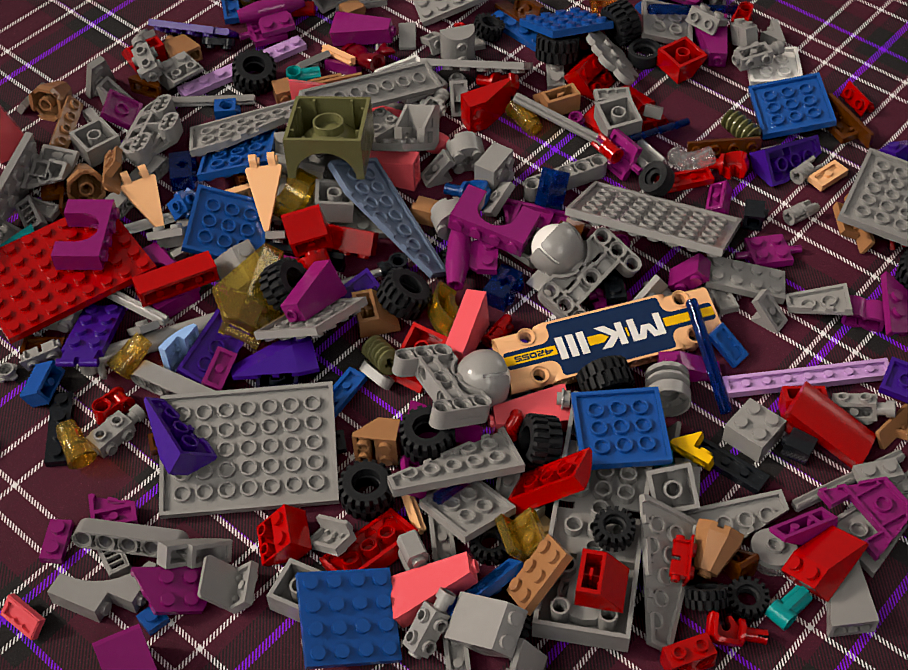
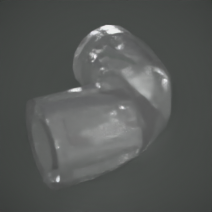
(691, 160)

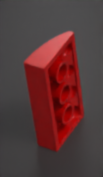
(831, 425)
(552, 481)
(374, 545)

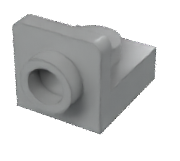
(433, 41)

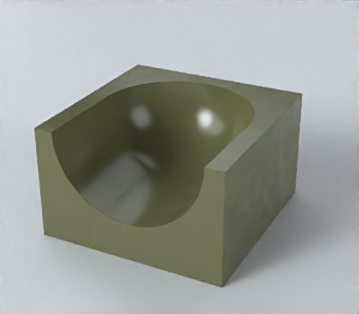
(330, 127)

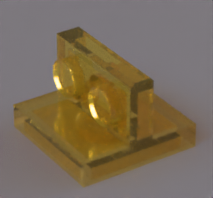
(521, 534)

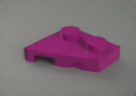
(113, 509)

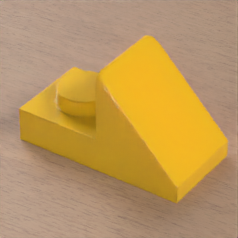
(688, 447)

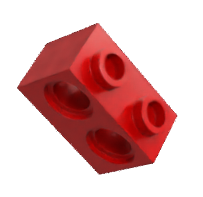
(689, 654)

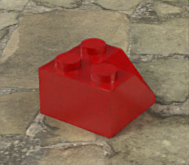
(680, 59)

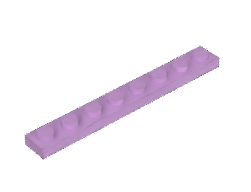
(224, 75)
(820, 375)

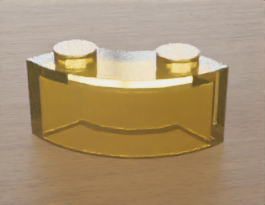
(295, 193)
(442, 308)

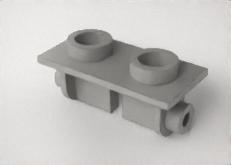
(50, 351)

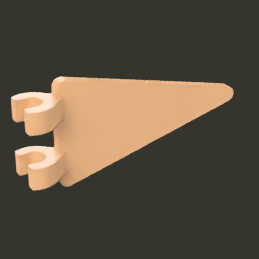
(264, 185)
(144, 195)

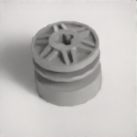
(673, 386)

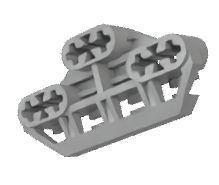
(152, 131)

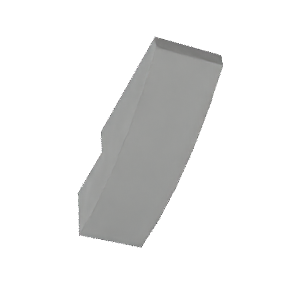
(192, 551)

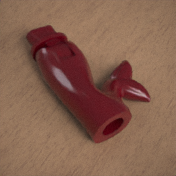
(368, 60)

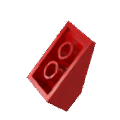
(485, 105)
(418, 336)
(824, 561)

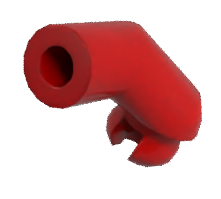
(513, 423)

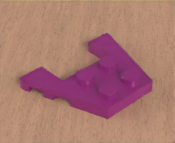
(879, 503)

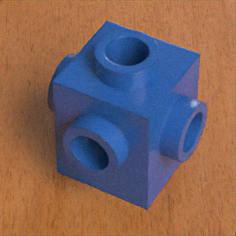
(181, 204)

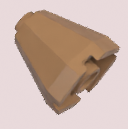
(49, 99)
(84, 183)
(715, 547)

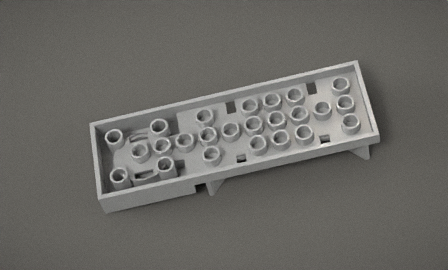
(573, 528)

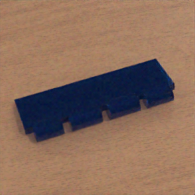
(661, 129)

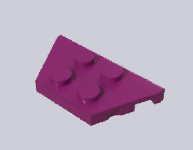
(548, 216)
(894, 305)
(170, 590)

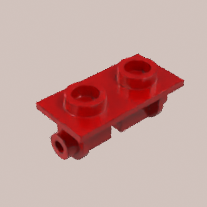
(857, 99)
(682, 568)

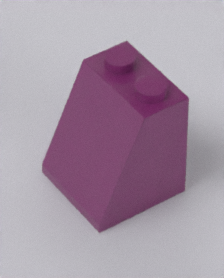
(124, 651)

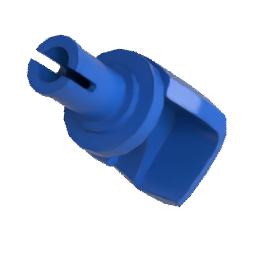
(457, 190)

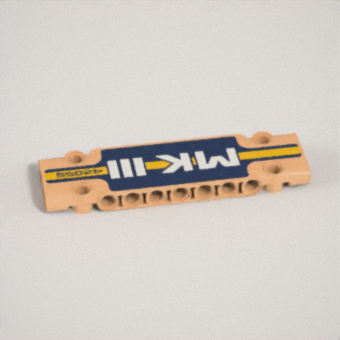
(626, 329)

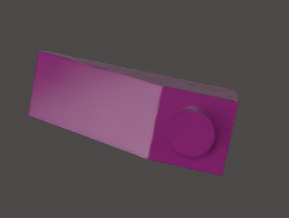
(693, 362)
(805, 526)

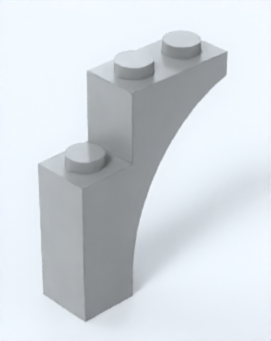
(96, 598)

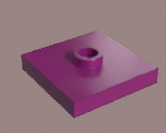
(120, 109)

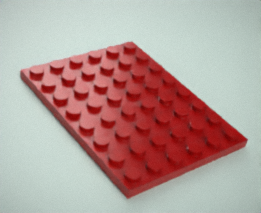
(39, 295)

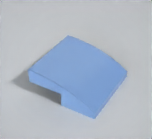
(177, 345)

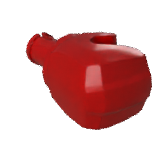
(482, 80)
(732, 164)
(736, 632)

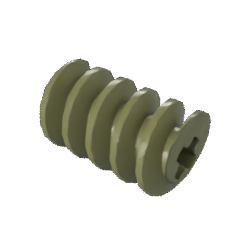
(739, 125)
(379, 353)

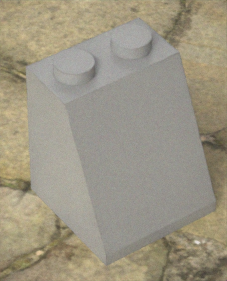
(486, 625)

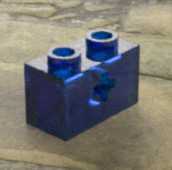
(182, 170)
(552, 188)
(503, 287)

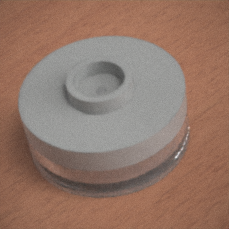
(772, 552)

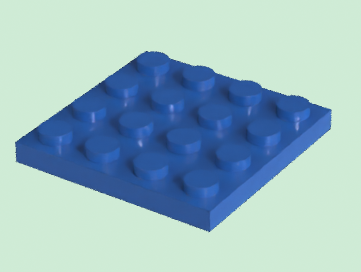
(566, 23)
(792, 106)
(235, 158)
(221, 221)
(622, 427)
(347, 618)

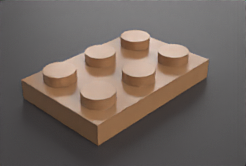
(539, 574)

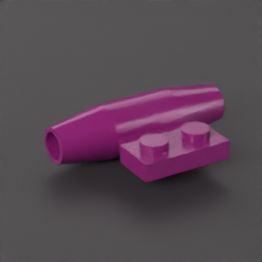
(272, 15)
(465, 255)

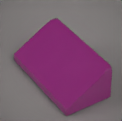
(337, 66)
(719, 197)

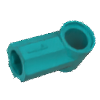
(304, 74)
(786, 610)

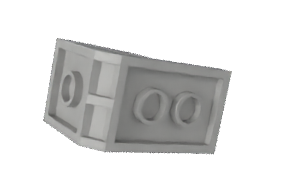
(414, 130)

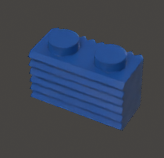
(42, 384)

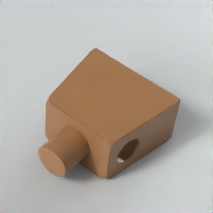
(181, 43)

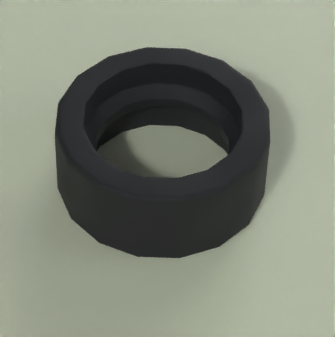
(639, 45)

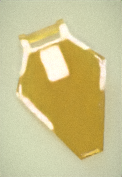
(241, 298)

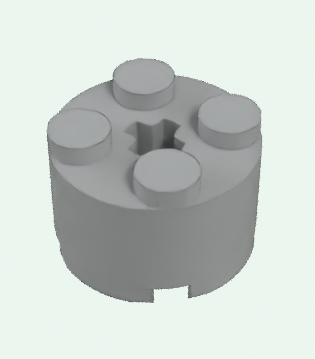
(465, 151)
(440, 216)

